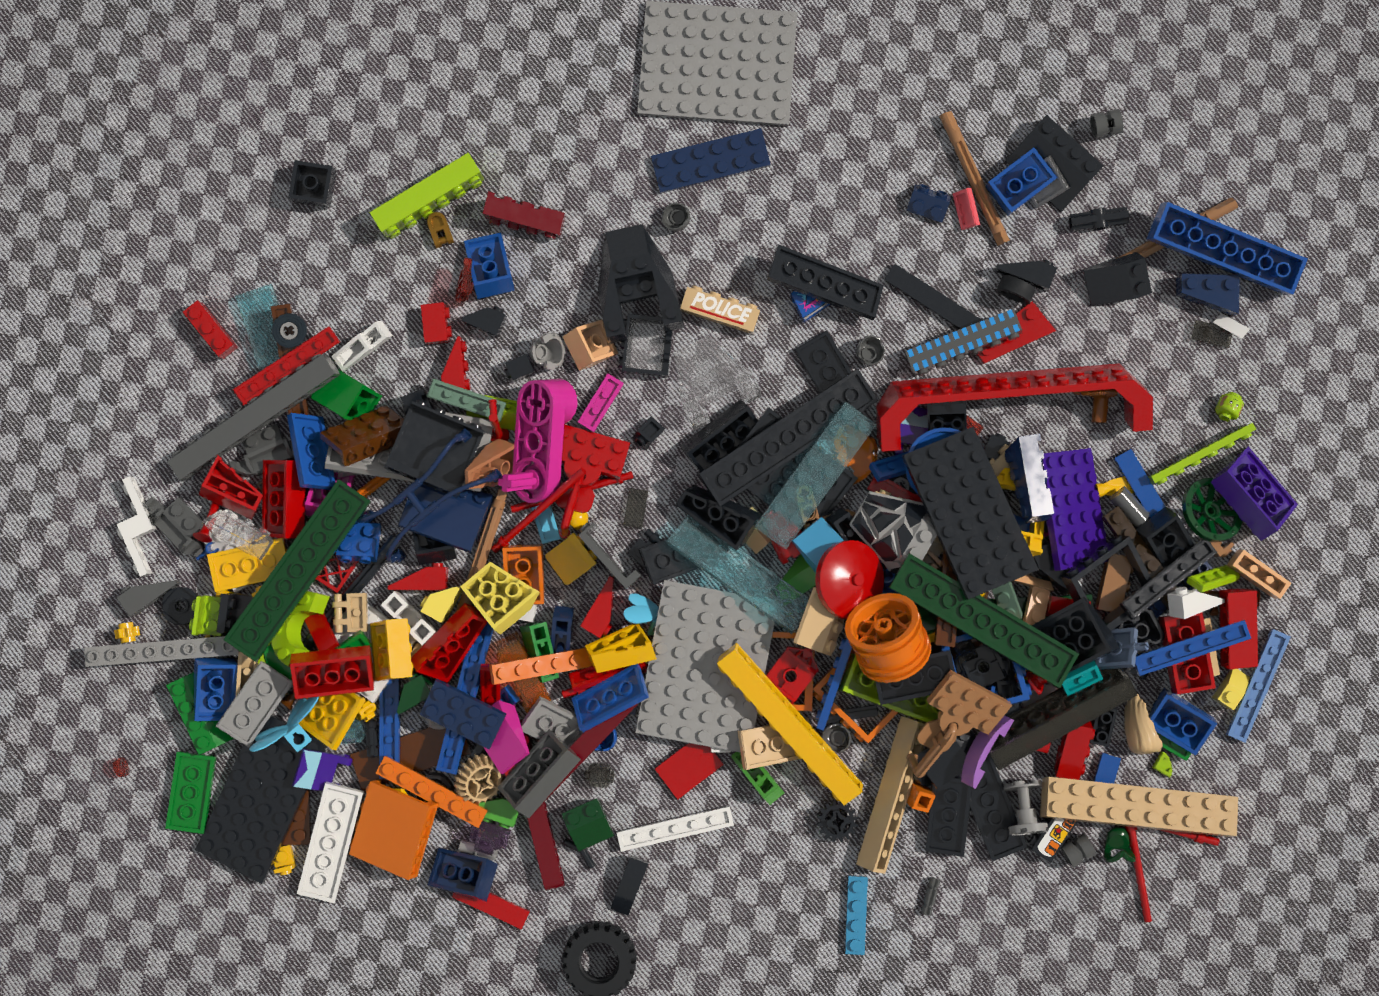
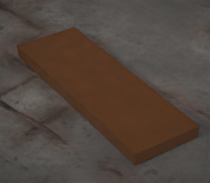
(417, 752)

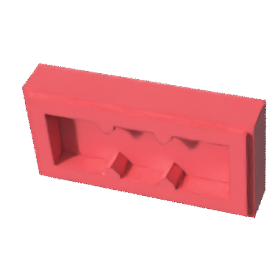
(966, 209)

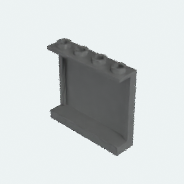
(585, 535)

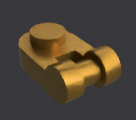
(438, 223)

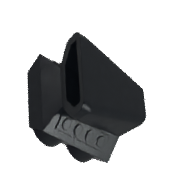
(1147, 627)

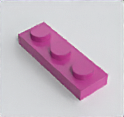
(600, 402)

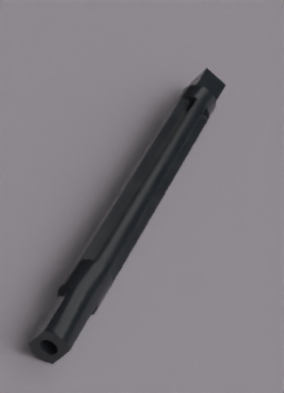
(357, 584)

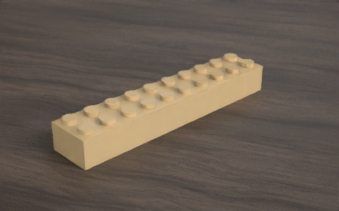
(1139, 806)

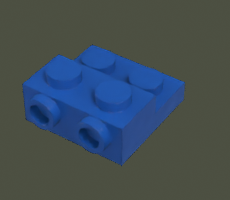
(360, 544)

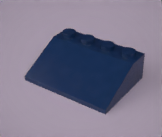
(454, 521)

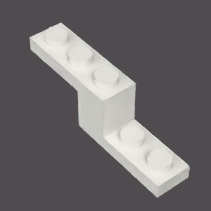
(136, 527)

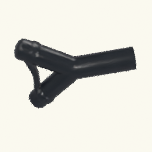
(584, 853)

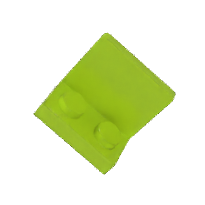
(205, 615)

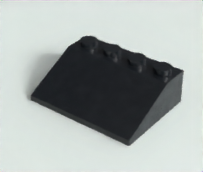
(1070, 157)
(719, 436)
(1080, 630)

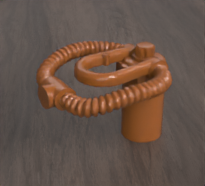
(1100, 403)

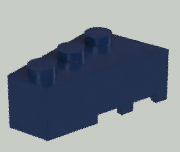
(1211, 290)

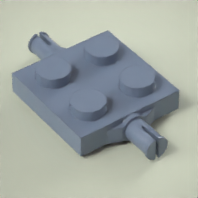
(1126, 654)

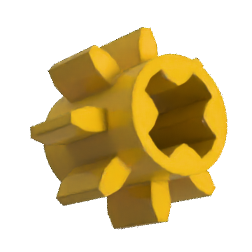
(126, 632)
(366, 711)

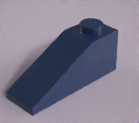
(562, 628)

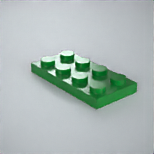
(190, 792)

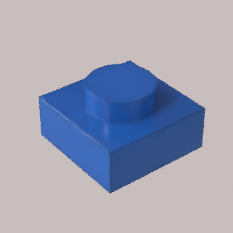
(509, 696)

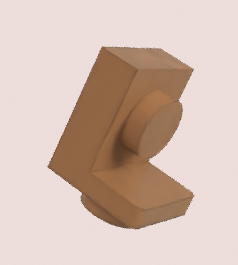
(1222, 550)

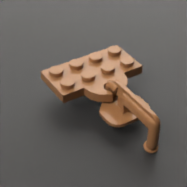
(961, 708)

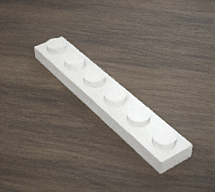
(675, 828)

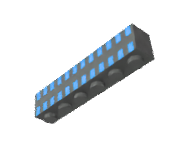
(963, 342)

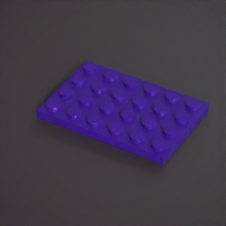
(1077, 522)

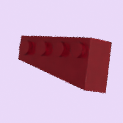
(523, 216)

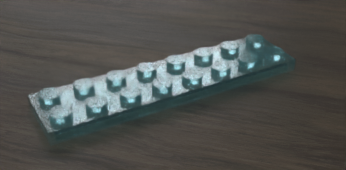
(815, 475)
(740, 574)

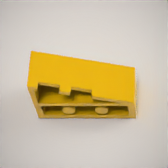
(621, 649)

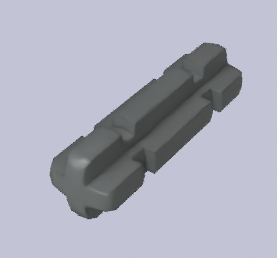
(930, 896)

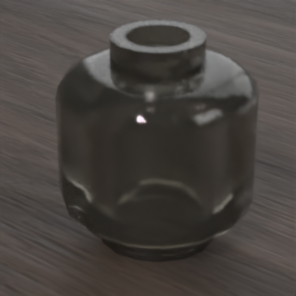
(599, 775)

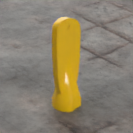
(1112, 486)

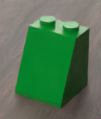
(347, 397)

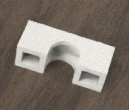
(400, 608)

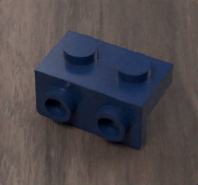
(929, 202)

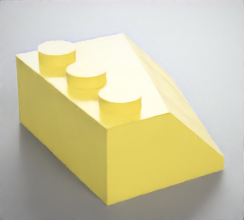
(499, 596)

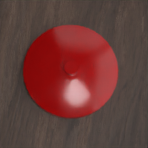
(848, 576)

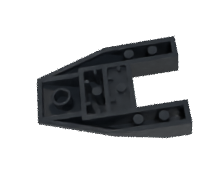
(632, 272)

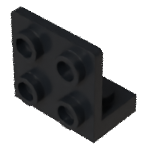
(230, 610)

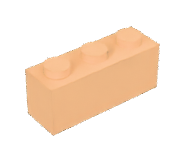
(1259, 574)

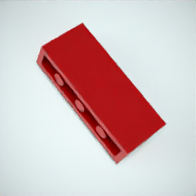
(1238, 606)

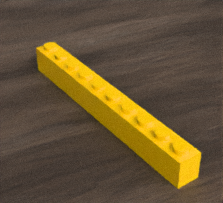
(790, 724)

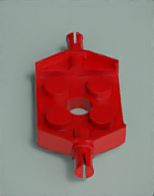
(797, 660)

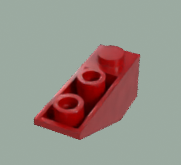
(456, 366)

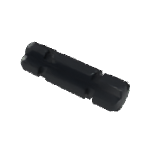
(371, 739)

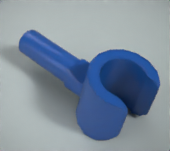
(207, 551)

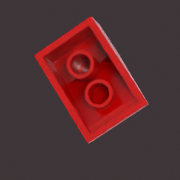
(600, 614)

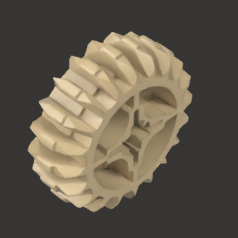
(478, 773)

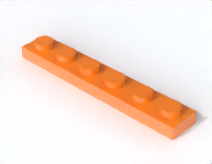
(539, 665)
(431, 791)

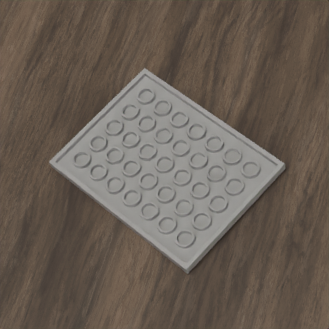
(717, 63)
(684, 685)

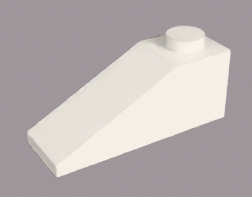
(1187, 603)

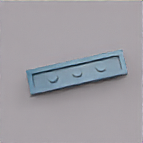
(856, 915)

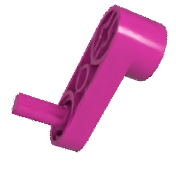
(540, 414)

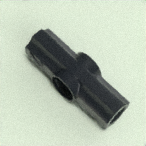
(1099, 219)

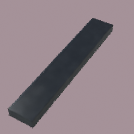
(930, 298)
(1167, 578)

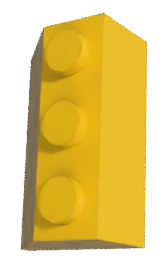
(391, 649)

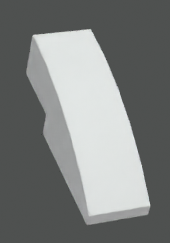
(362, 345)

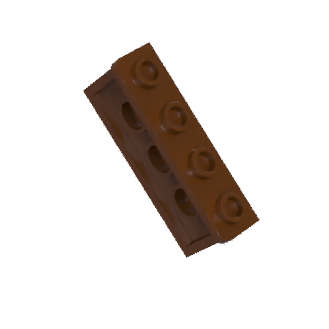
(364, 435)

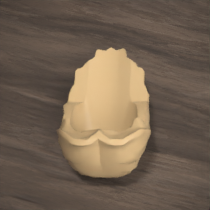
(1140, 729)

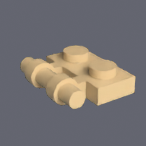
(356, 612)

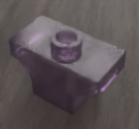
(489, 837)

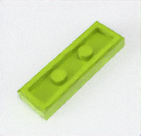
(1213, 578)

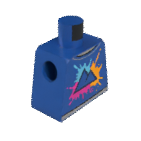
(806, 305)

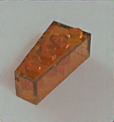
(530, 688)

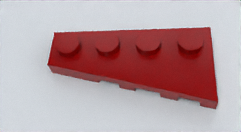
(1033, 326)

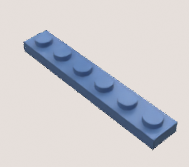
(1258, 685)

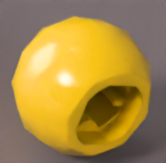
(579, 520)

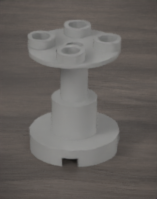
(1026, 815)

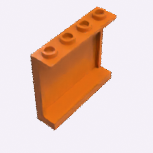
(392, 830)

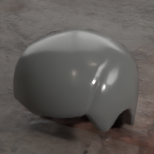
(675, 217)
(870, 350)
(837, 737)

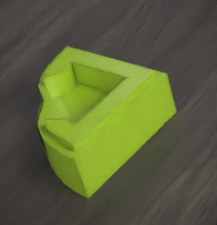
(1163, 764)

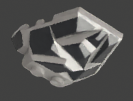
(893, 528)

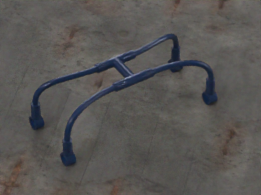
(423, 512)

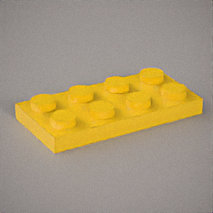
(237, 568)

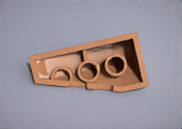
(495, 455)

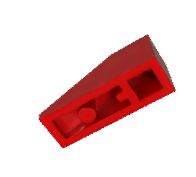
(425, 579)

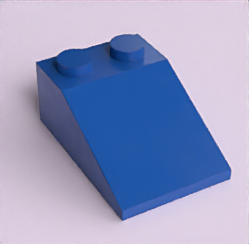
(1020, 181)
(489, 265)
(213, 687)

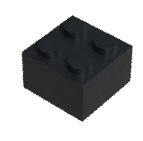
(312, 184)

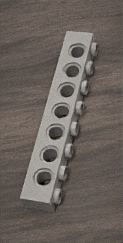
(158, 651)

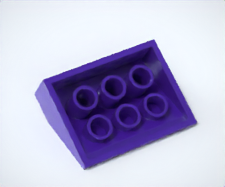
(1254, 494)

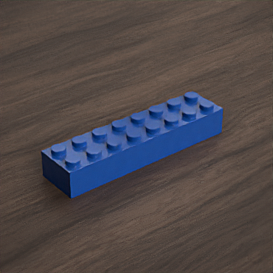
(1226, 248)

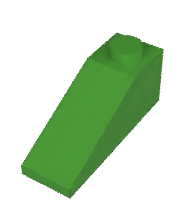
(761, 780)

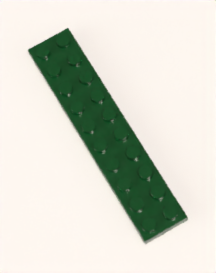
(297, 570)
(984, 621)

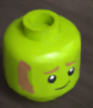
(1229, 406)

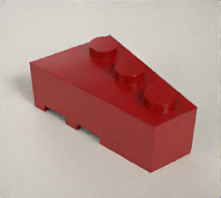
(230, 490)

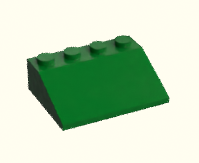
(203, 733)

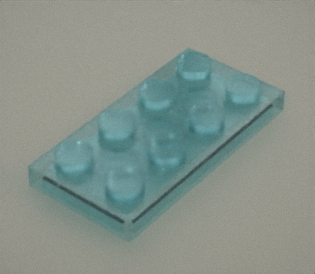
(258, 321)

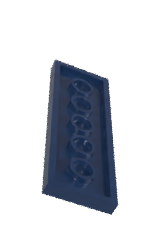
(710, 161)

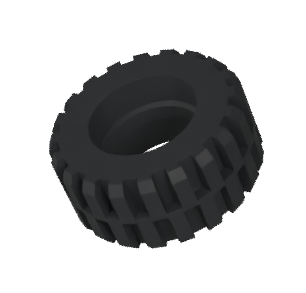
(599, 933)

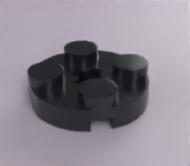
(170, 605)

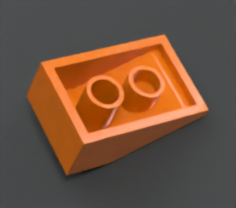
(527, 565)

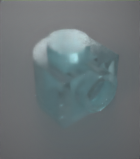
(355, 733)

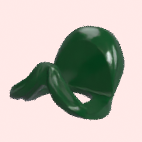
(1118, 839)

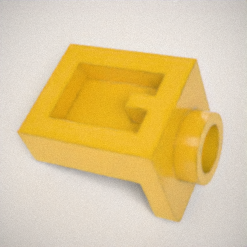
(284, 861)

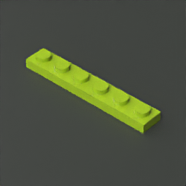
(1209, 451)

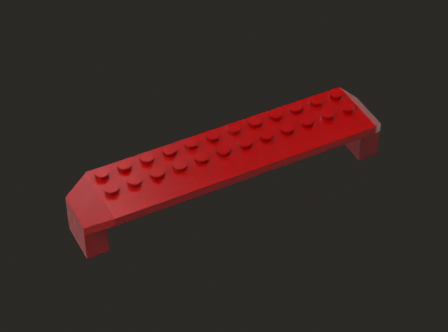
(906, 395)

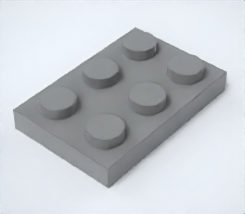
(549, 716)

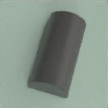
(1130, 506)

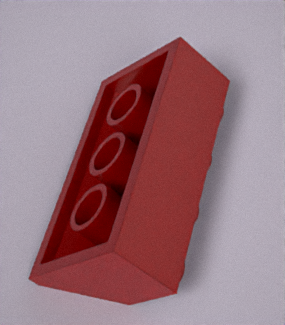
(282, 499)
(1194, 673)

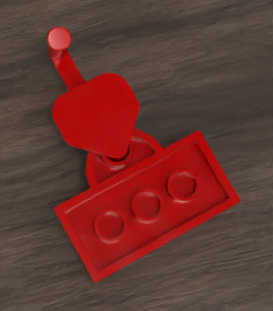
(598, 457)

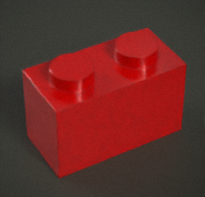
(436, 323)

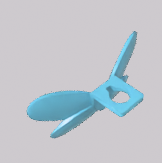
(642, 611)
(298, 713)

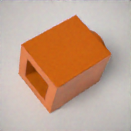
(920, 798)

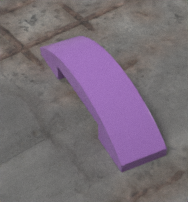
(979, 750)

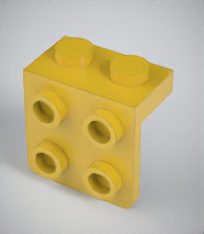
(571, 559)

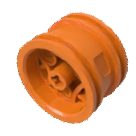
(888, 637)

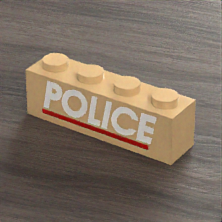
(720, 310)

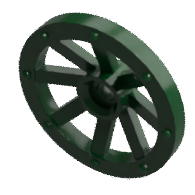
(1209, 512)

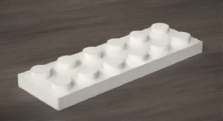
(330, 842)

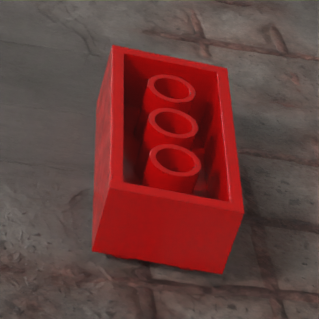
(332, 672)

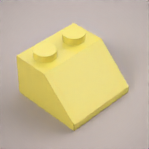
(441, 603)

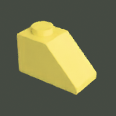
(1232, 689)

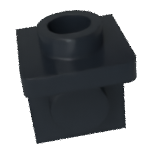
(648, 433)

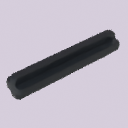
(855, 713)

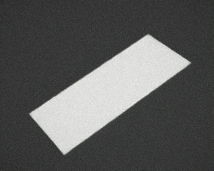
(1231, 325)

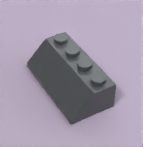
(538, 774)

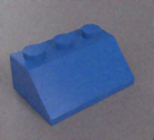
(1181, 721)

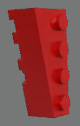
(450, 644)

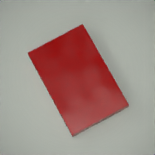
(688, 768)

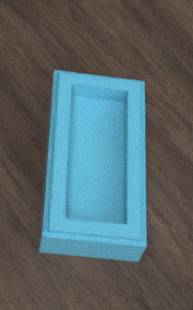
(547, 526)

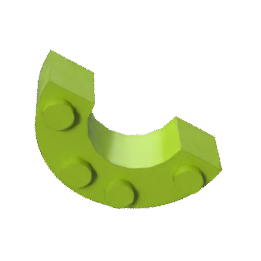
(289, 637)

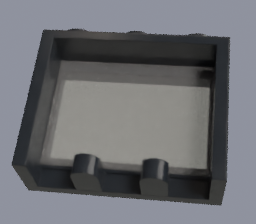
(647, 346)

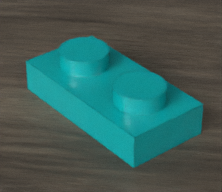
(1082, 678)

